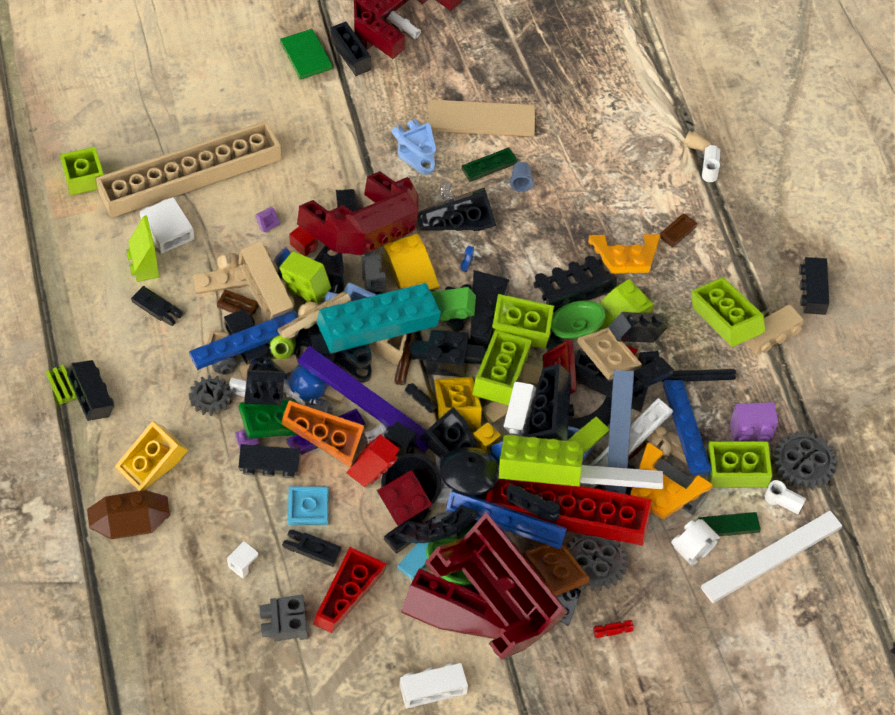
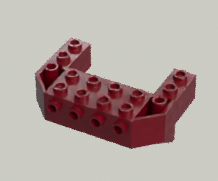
(373, 30)
(369, 228)

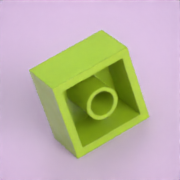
(81, 170)
(305, 277)

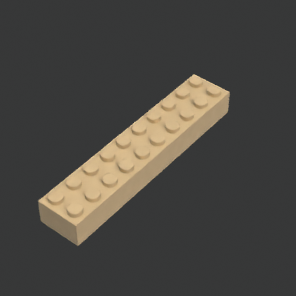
(188, 169)

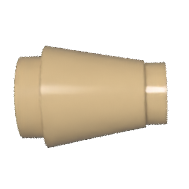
(696, 141)

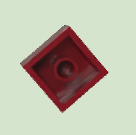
(404, 497)

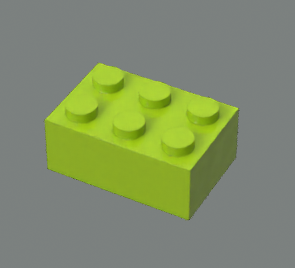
(739, 464)

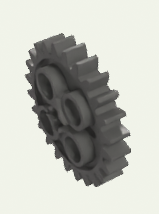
(817, 472)
(597, 560)

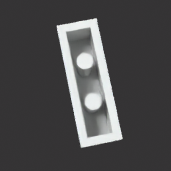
(433, 685)

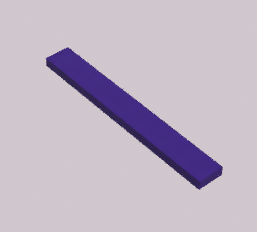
(359, 393)

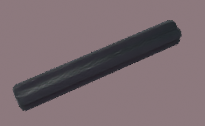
(702, 375)

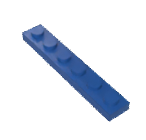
(240, 341)
(687, 427)
(511, 520)

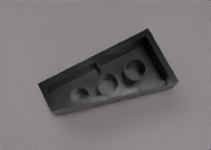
(486, 289)
(589, 375)
(551, 405)

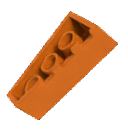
(326, 431)

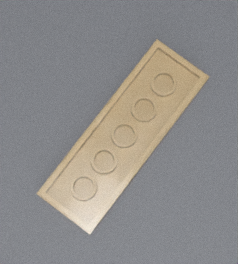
(482, 118)

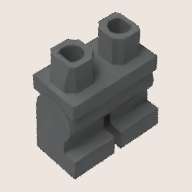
(371, 273)
(287, 618)

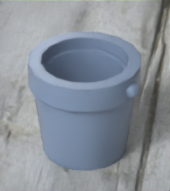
(521, 177)

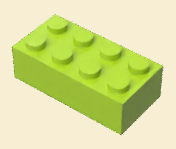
(728, 311)
(501, 367)
(541, 460)

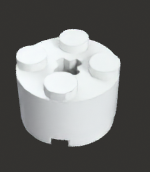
(695, 541)

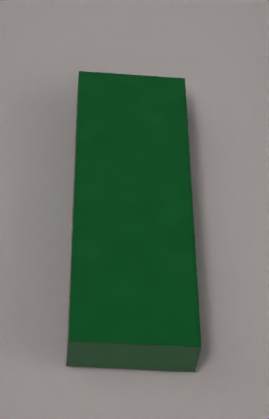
(489, 164)
(733, 523)

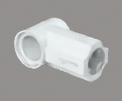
(711, 163)
(784, 498)

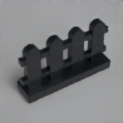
(583, 290)

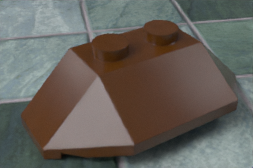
(128, 514)

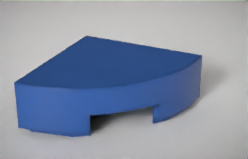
(469, 252)

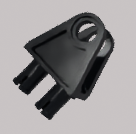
(334, 269)
(354, 359)
(264, 382)

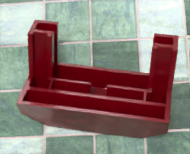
(504, 581)

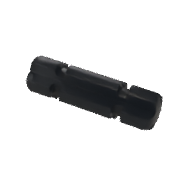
(420, 397)

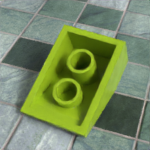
(142, 252)
(624, 298)
(523, 319)

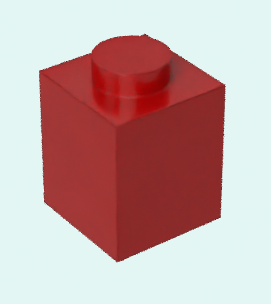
(303, 241)

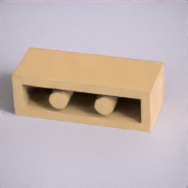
(777, 329)

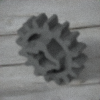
(210, 393)

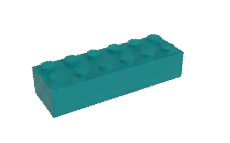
(378, 317)

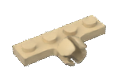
(226, 277)
(308, 315)
(666, 442)

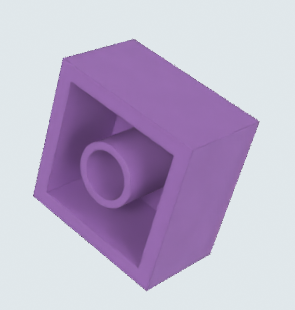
(753, 422)

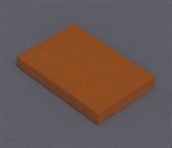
(557, 568)

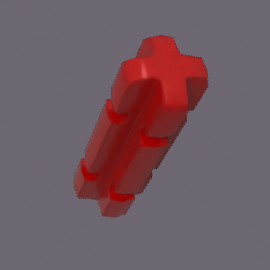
(613, 628)

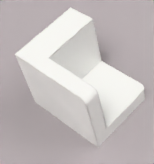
(241, 559)

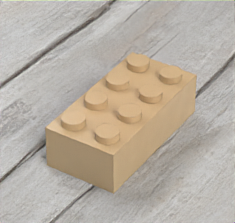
(264, 281)

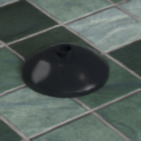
(423, 469)
(469, 471)

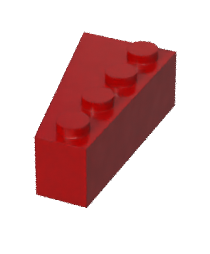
(373, 461)
(351, 583)

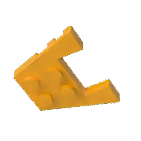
(627, 258)
(672, 495)

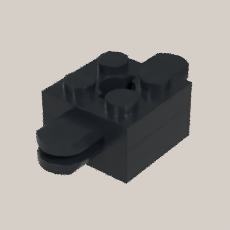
(444, 361)

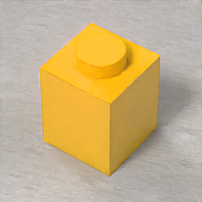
(487, 437)

